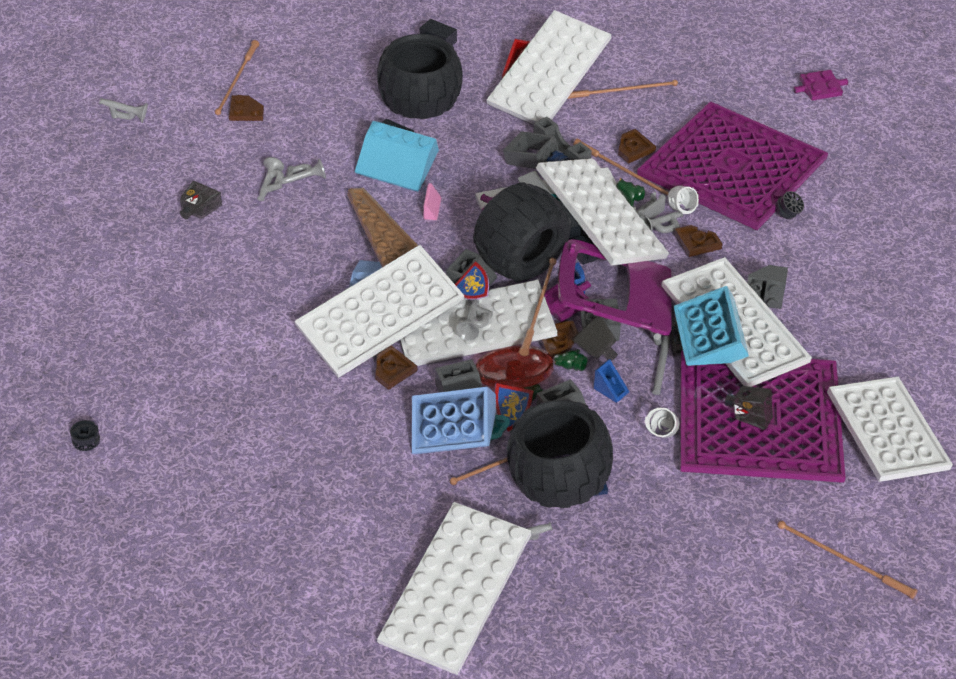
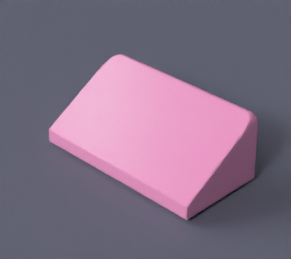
(431, 203)

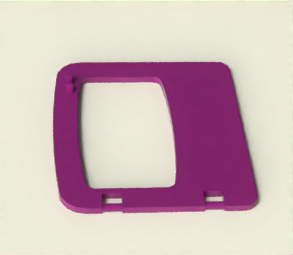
(647, 299)

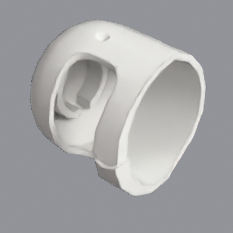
(684, 195)
(662, 418)

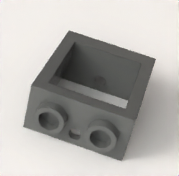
(518, 156)

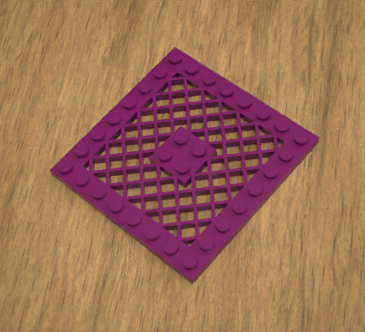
(733, 164)
(697, 458)

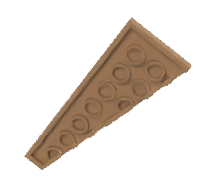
(381, 229)

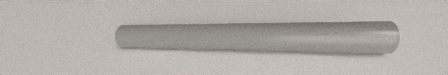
(661, 365)

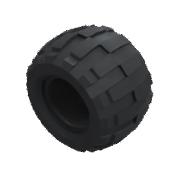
(419, 76)
(521, 231)
(557, 430)

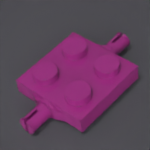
(820, 85)
(557, 308)

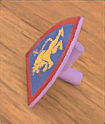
(474, 283)
(512, 402)

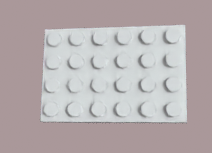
(889, 429)

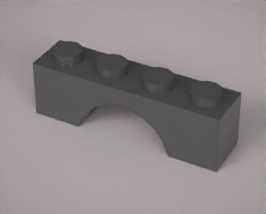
(549, 127)

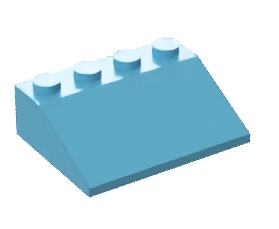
(396, 156)
(711, 329)

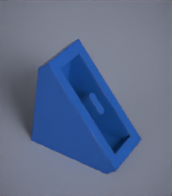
(609, 382)

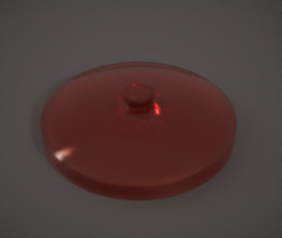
(512, 369)

